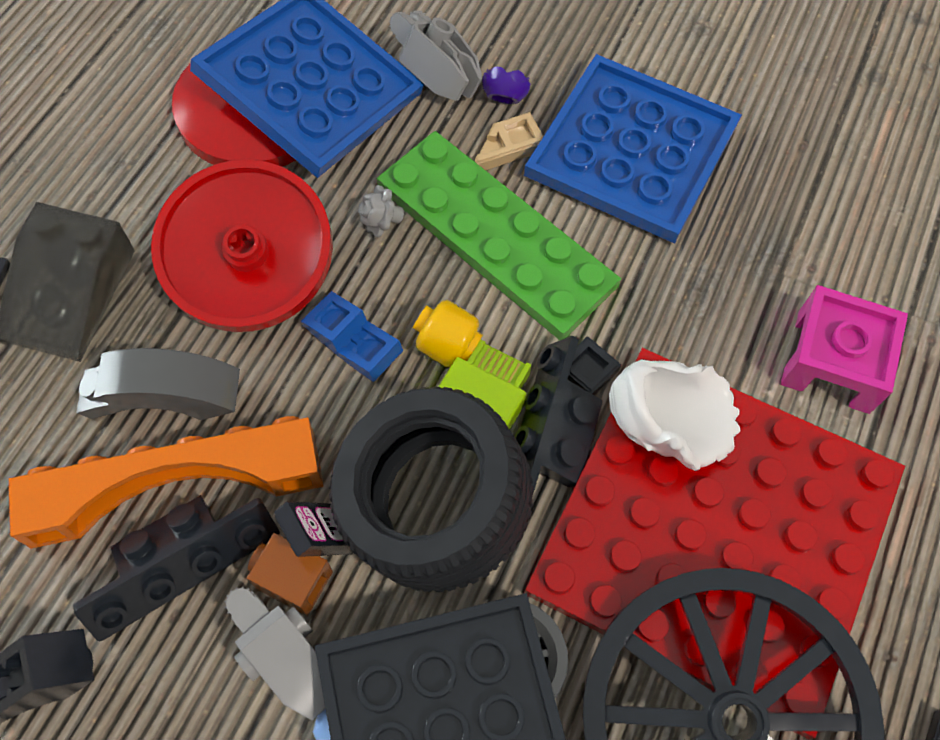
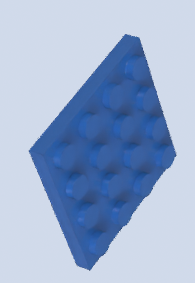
(307, 80)
(633, 147)

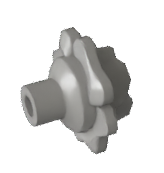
(379, 210)

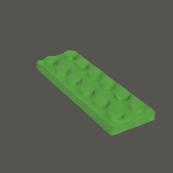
(499, 235)

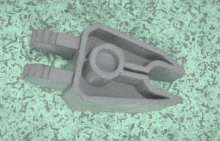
(436, 54)
(277, 651)

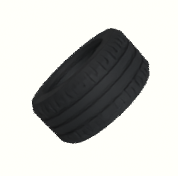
(385, 443)

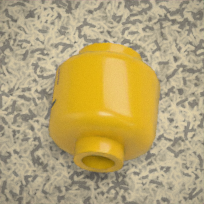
(447, 333)

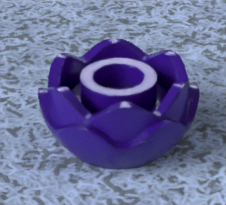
(505, 86)

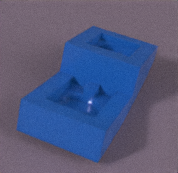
(351, 337)

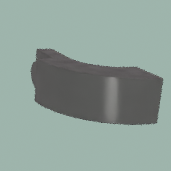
(158, 380)

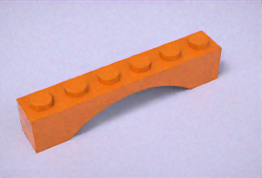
(66, 502)

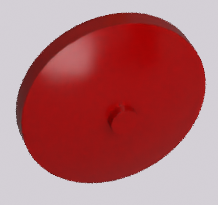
(216, 128)
(242, 245)

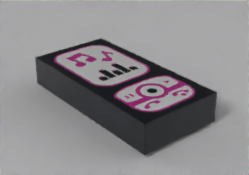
(311, 529)

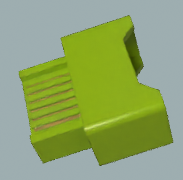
(492, 378)

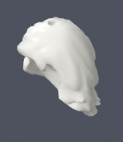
(676, 410)

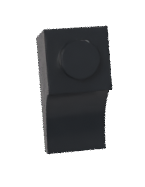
(43, 670)

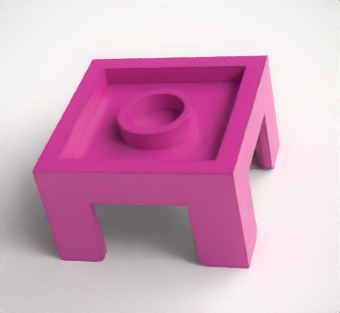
(847, 345)

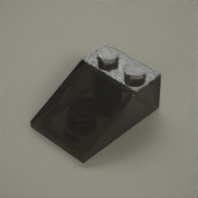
(62, 280)

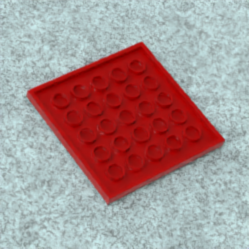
(777, 505)

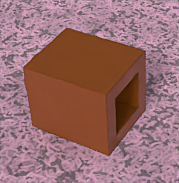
(286, 577)

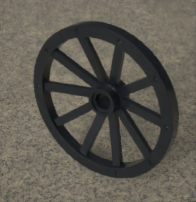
(834, 639)

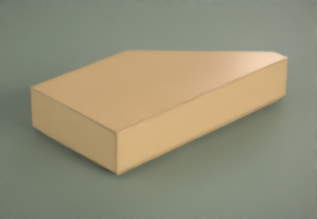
(509, 141)

